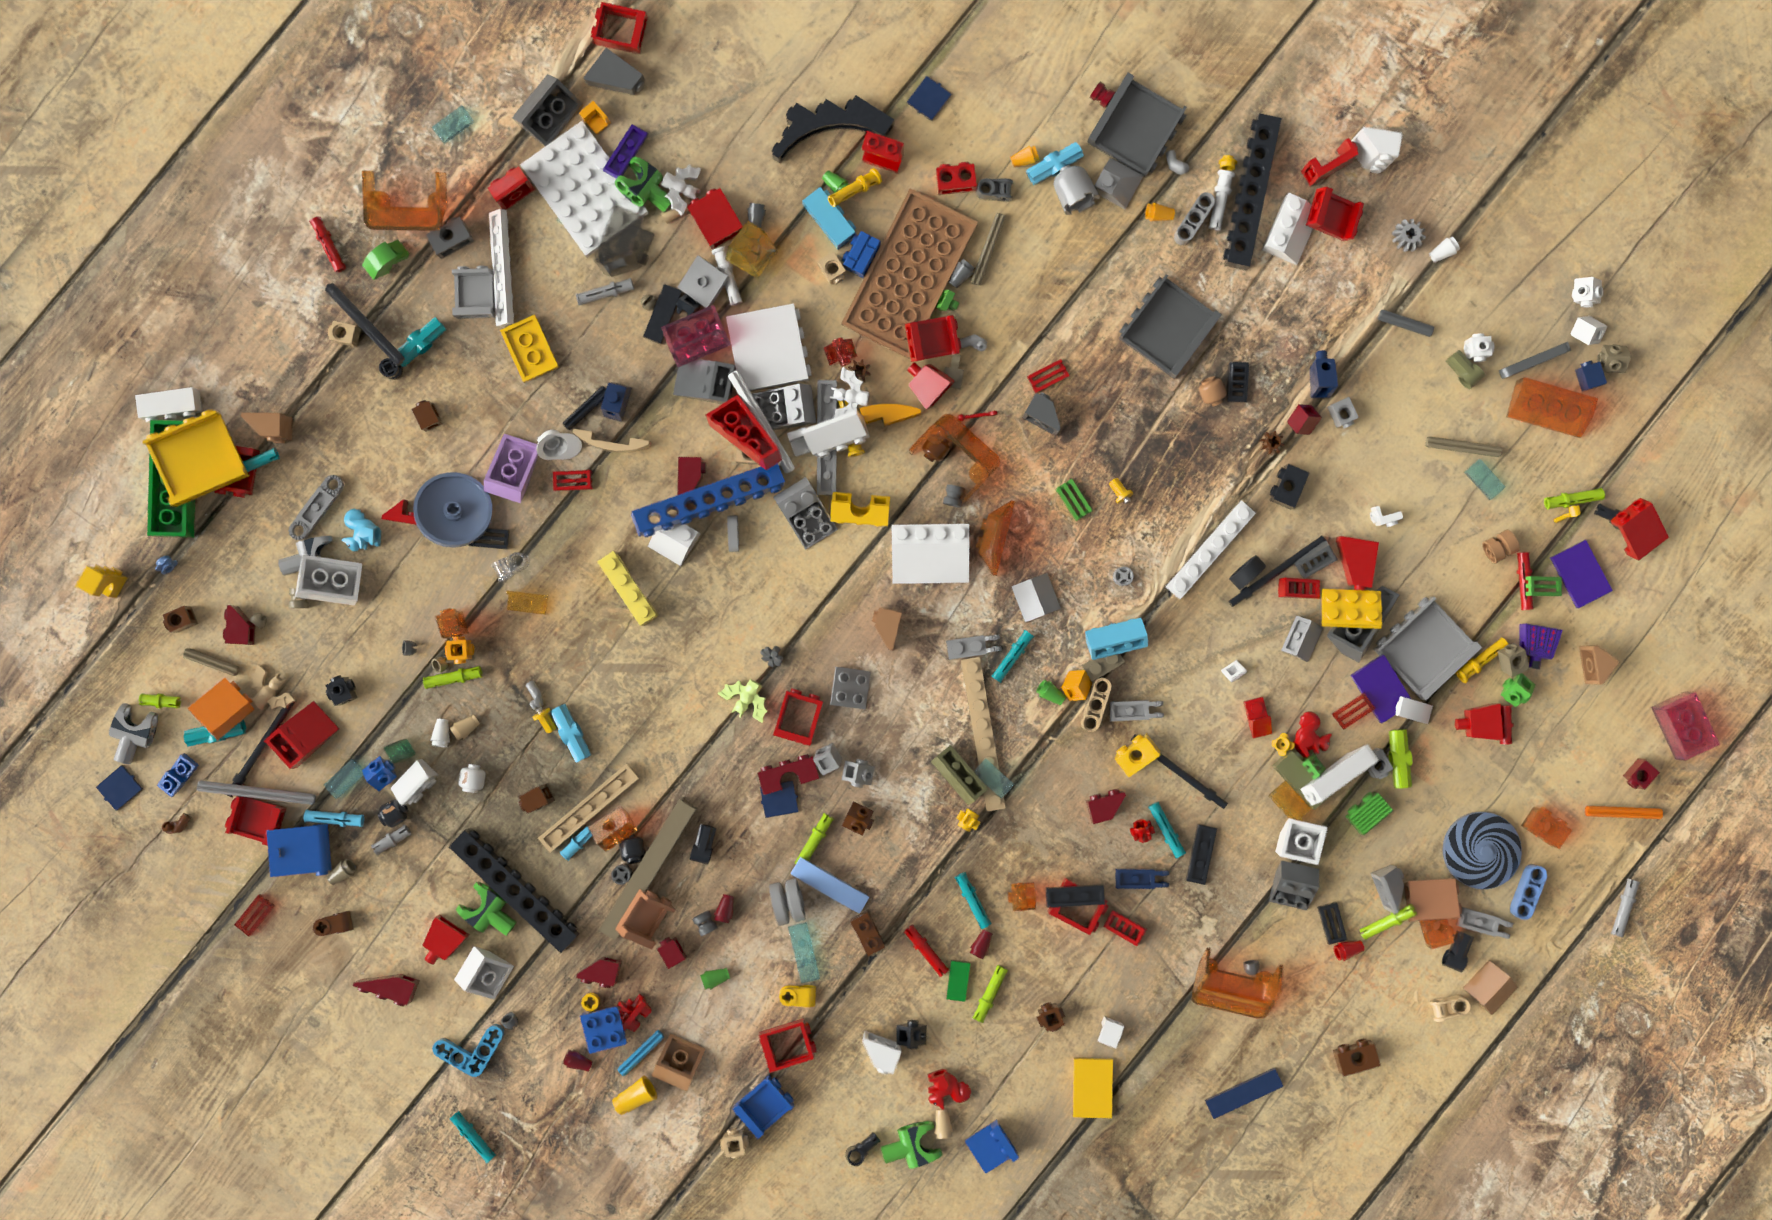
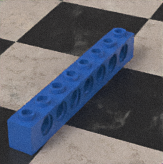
(678, 503)

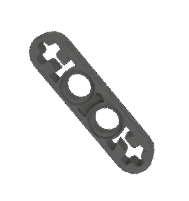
(1534, 360)

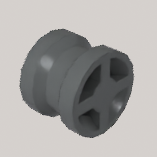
(619, 876)

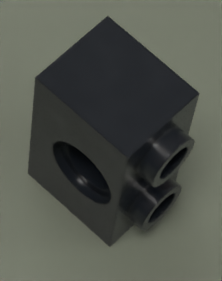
(1297, 478)

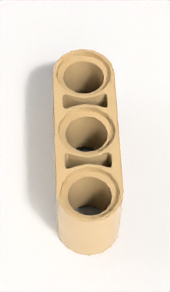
(1102, 697)

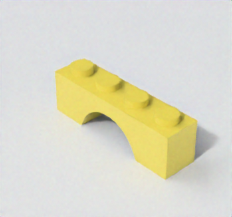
(627, 588)

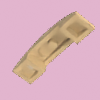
(634, 444)

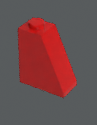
(1358, 561)

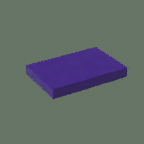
(1581, 574)
(1381, 687)

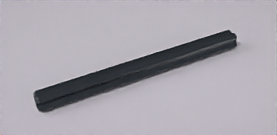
(359, 318)

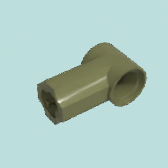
(1468, 373)

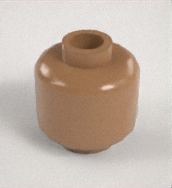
(1212, 391)

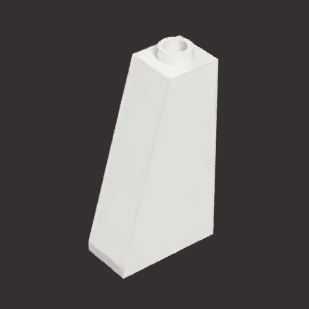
(1339, 774)

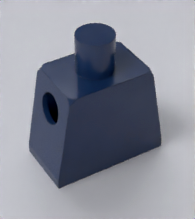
(1323, 376)
(615, 401)

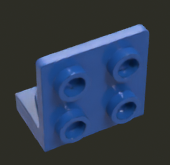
(603, 1029)
(991, 1147)

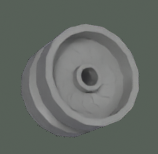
(788, 901)

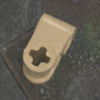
(1446, 1009)

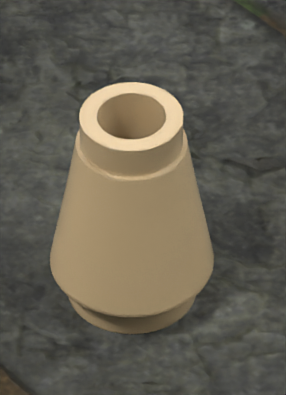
(464, 727)
(943, 1125)

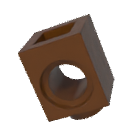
(426, 415)
(187, 619)

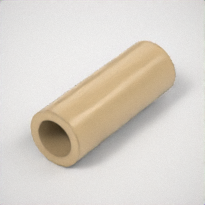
(672, 214)

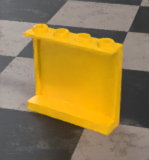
(196, 457)

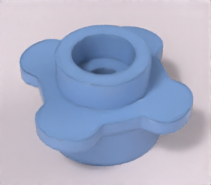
(165, 564)

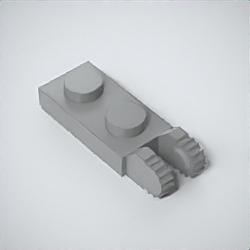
(970, 646)
(1133, 710)
(1482, 923)

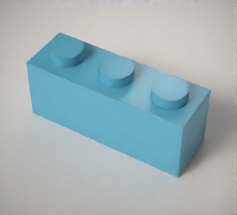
(829, 218)
(1116, 638)

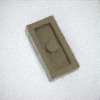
(1101, 666)

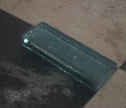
(803, 952)

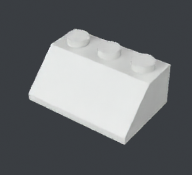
(1377, 148)
(1289, 230)
(836, 434)
(328, 580)

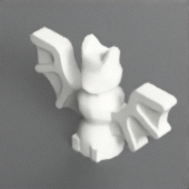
(677, 185)
(853, 396)

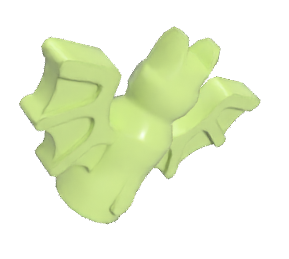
(748, 695)

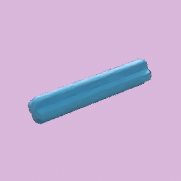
(640, 1053)

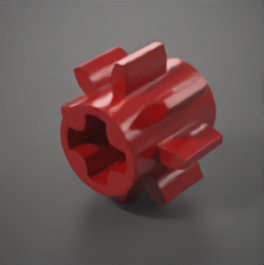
(1142, 830)

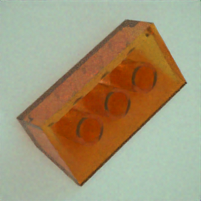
(1551, 407)

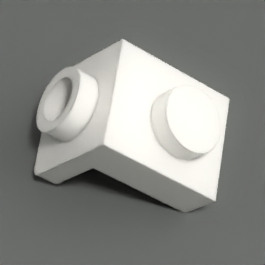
(1389, 520)

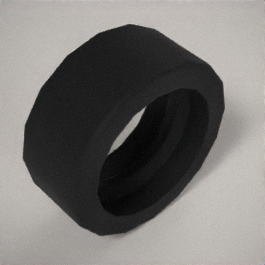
(1247, 572)

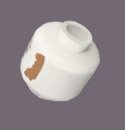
(472, 778)

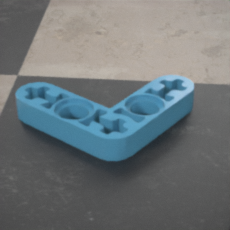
(470, 1058)

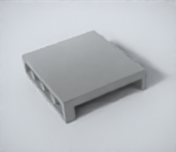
(1426, 648)

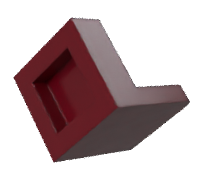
(1304, 419)

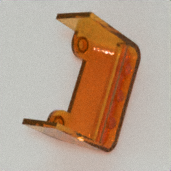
(381, 216)
(985, 459)
(1236, 992)

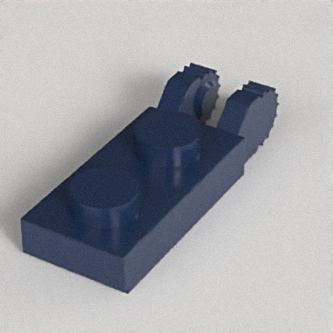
(1139, 879)

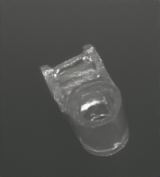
(507, 566)

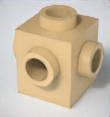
(732, 1149)

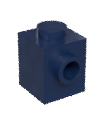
(1590, 375)

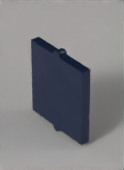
(929, 98)
(119, 787)
(781, 801)

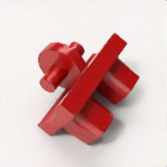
(631, 1009)

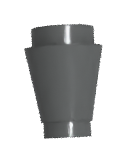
(756, 214)
(961, 273)

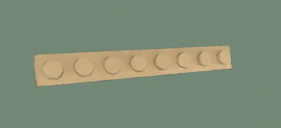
(981, 723)

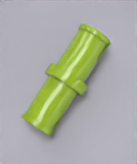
(160, 701)

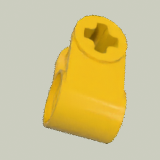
(800, 995)

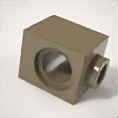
(1513, 659)

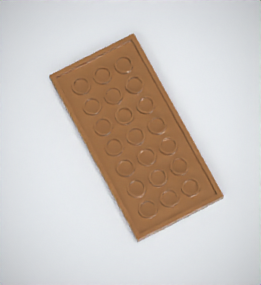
(909, 271)

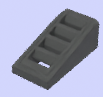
(1311, 555)

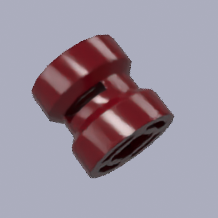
(1101, 94)

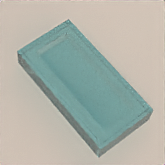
(453, 124)
(1484, 479)
(993, 778)
(344, 779)

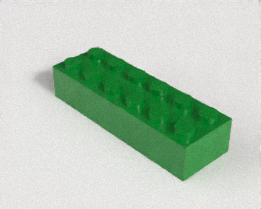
(162, 517)

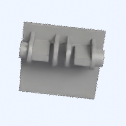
(850, 688)

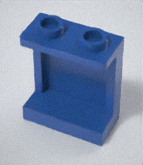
(763, 1105)

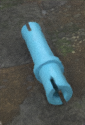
(334, 818)

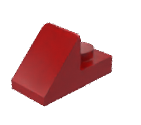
(399, 513)
(1257, 716)

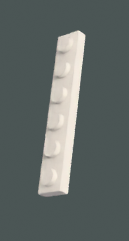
(501, 268)
(1210, 549)

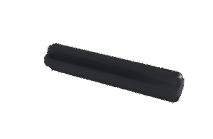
(585, 408)

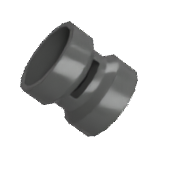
(953, 495)
(706, 927)

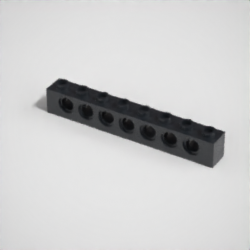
(1270, 127)
(461, 848)

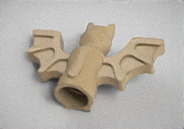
(267, 693)

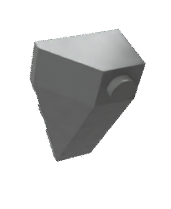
(1356, 641)

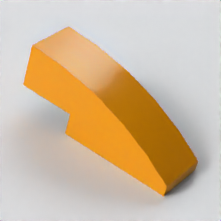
(888, 413)

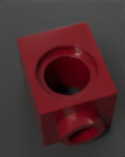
(1649, 774)
(671, 952)

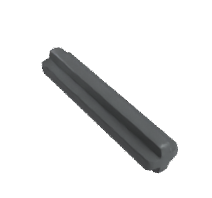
(1406, 323)

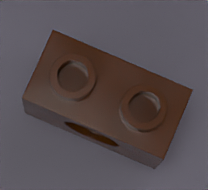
(535, 799)
(867, 933)
(1367, 1060)

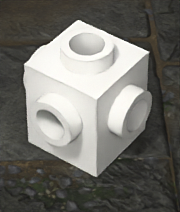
(1587, 291)
(1478, 347)

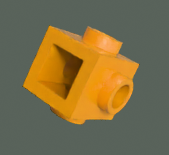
(452, 650)

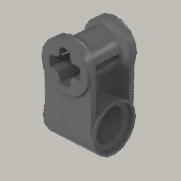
(996, 189)

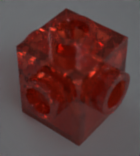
(840, 352)

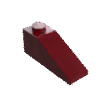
(690, 473)

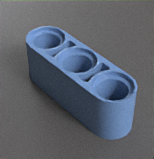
(1536, 885)

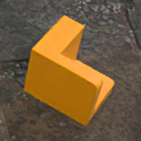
(594, 117)
(1076, 685)

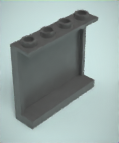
(1136, 126)
(1168, 326)

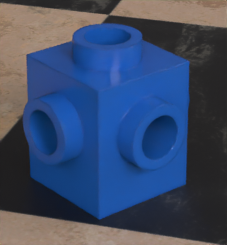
(379, 773)

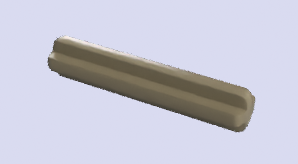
(211, 662)

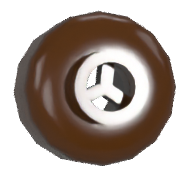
(936, 451)

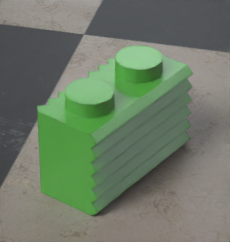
(1368, 812)

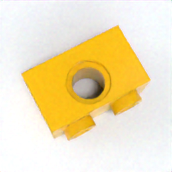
(1133, 764)

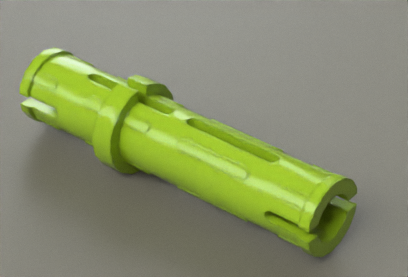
(1565, 499)
(460, 675)
(818, 833)
(1388, 922)
(986, 1001)

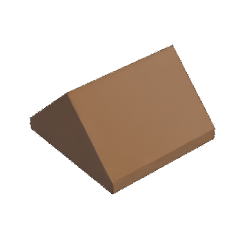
(1596, 664)
(1490, 987)

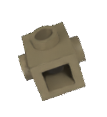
(1614, 358)

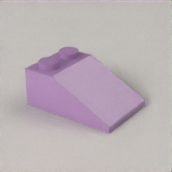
(511, 468)

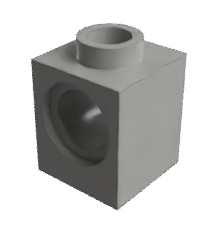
(1346, 405)
(827, 759)
(1385, 765)

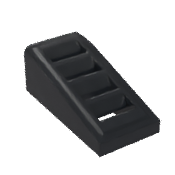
(1230, 382)

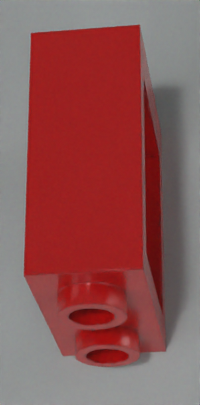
(625, 12)
(806, 740)
(1093, 924)
(768, 1051)

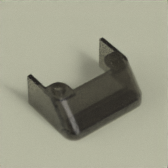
(623, 243)

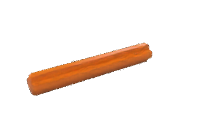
(1623, 812)

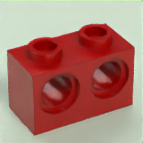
(957, 184)

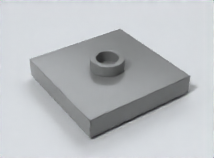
(703, 282)

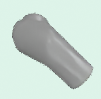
(1176, 165)
(974, 341)
(536, 694)

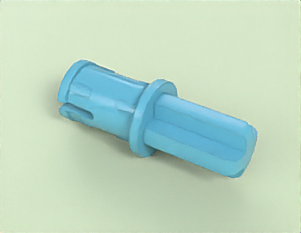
(576, 843)

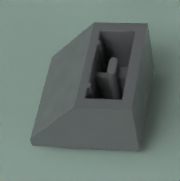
(1294, 885)

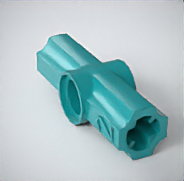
(421, 340)
(202, 735)

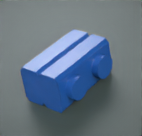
(861, 254)

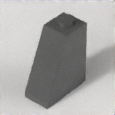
(614, 74)

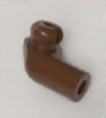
(176, 826)

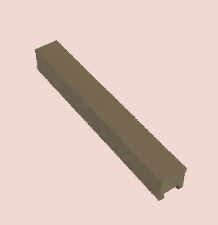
(650, 864)

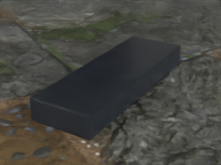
(662, 313)
(1201, 854)
(1075, 896)

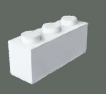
(168, 404)

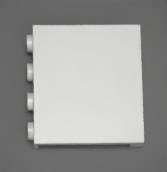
(769, 347)

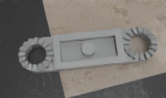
(316, 507)

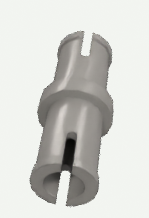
(391, 840)

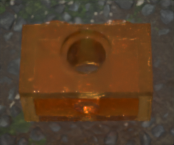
(451, 623)
(1558, 827)
(612, 828)
(1439, 937)

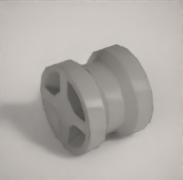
(1126, 576)

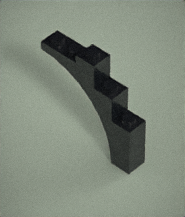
(804, 123)

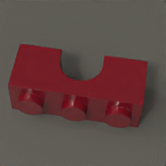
(771, 777)

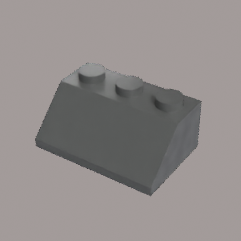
(547, 110)

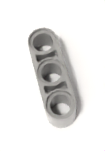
(1197, 210)

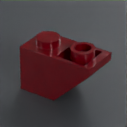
(238, 627)
(1104, 807)
(601, 971)

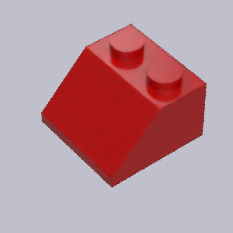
(510, 188)

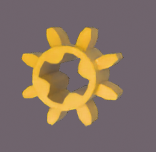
(968, 820)

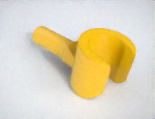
(1573, 512)

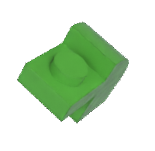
(383, 257)

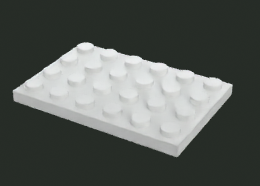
(576, 186)

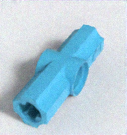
(1054, 162)
(570, 733)

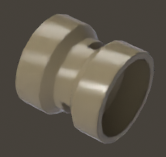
(293, 603)

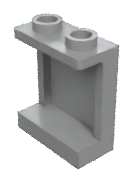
(473, 293)

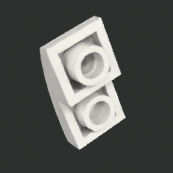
(1413, 710)

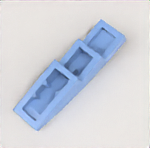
(829, 885)

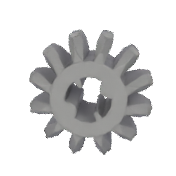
(1403, 240)

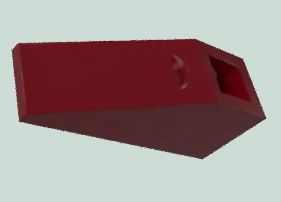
(394, 987)

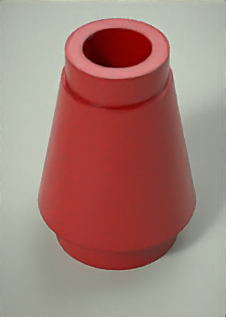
(1347, 950)

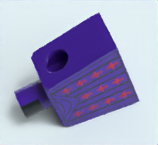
(1538, 642)

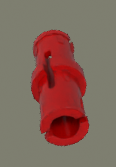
(1507, 724)

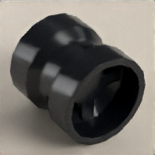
(392, 372)

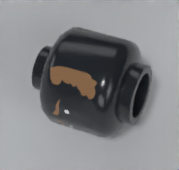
(392, 813)

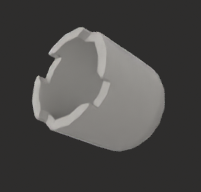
(1075, 189)

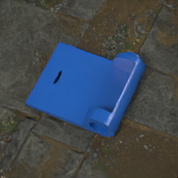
(301, 850)

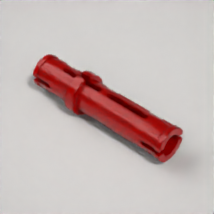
(330, 249)
(1523, 559)
(921, 944)

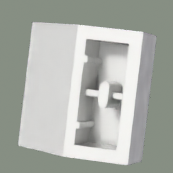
(414, 782)

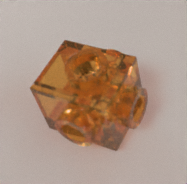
(1022, 896)

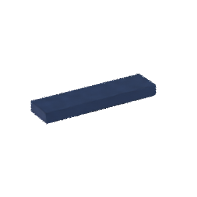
(1244, 1093)

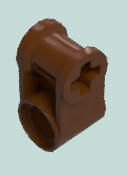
(336, 924)

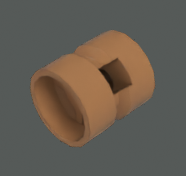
(1502, 545)

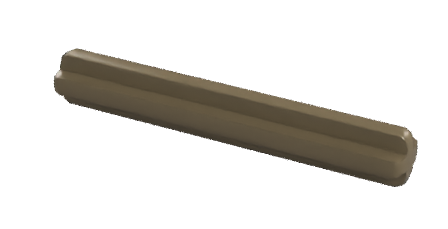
(988, 249)
(1462, 446)

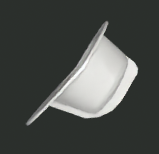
(558, 445)

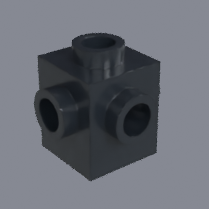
(341, 690)
(911, 1034)

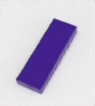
(625, 151)

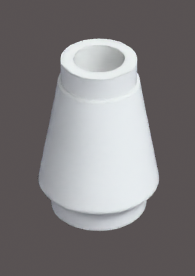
(1445, 249)
(440, 735)

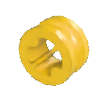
(586, 1007)

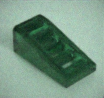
(399, 751)

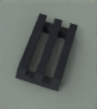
(505, 539)
(1327, 907)

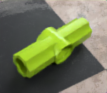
(1400, 758)

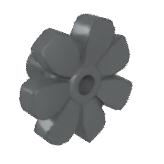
(772, 656)

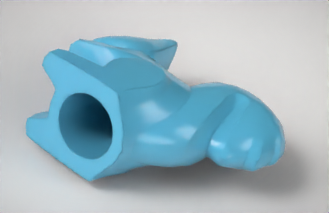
(364, 531)

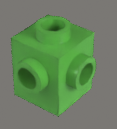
(1517, 689)

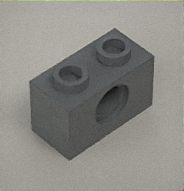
(461, 237)

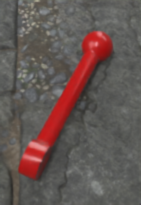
(961, 417)

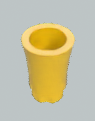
(635, 1096)

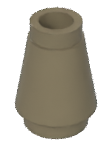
(342, 871)

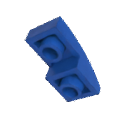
(178, 775)

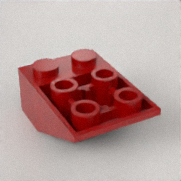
(301, 735)

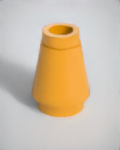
(1025, 157)
(1158, 212)

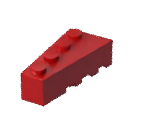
(742, 429)

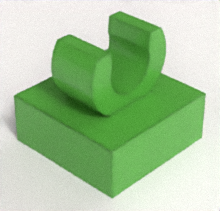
(946, 301)

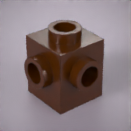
(858, 818)
(1054, 1023)

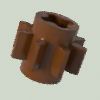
(861, 366)
(1276, 439)

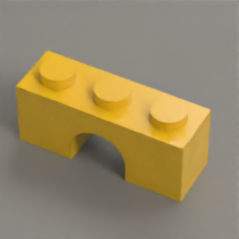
(846, 512)
(101, 580)

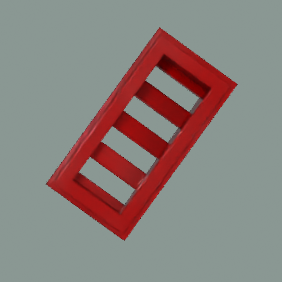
(1286, 588)
(1140, 935)

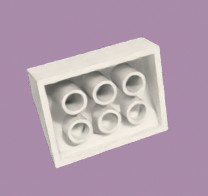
(930, 553)

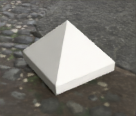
(1234, 671)

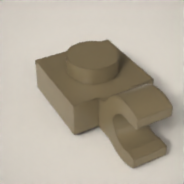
(954, 372)

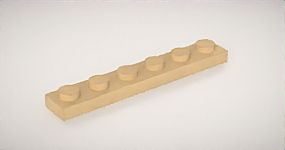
(588, 808)

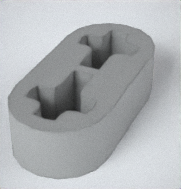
(733, 533)

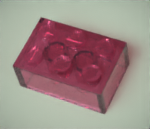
(695, 336)
(1685, 725)

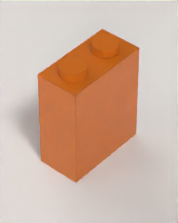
(222, 708)

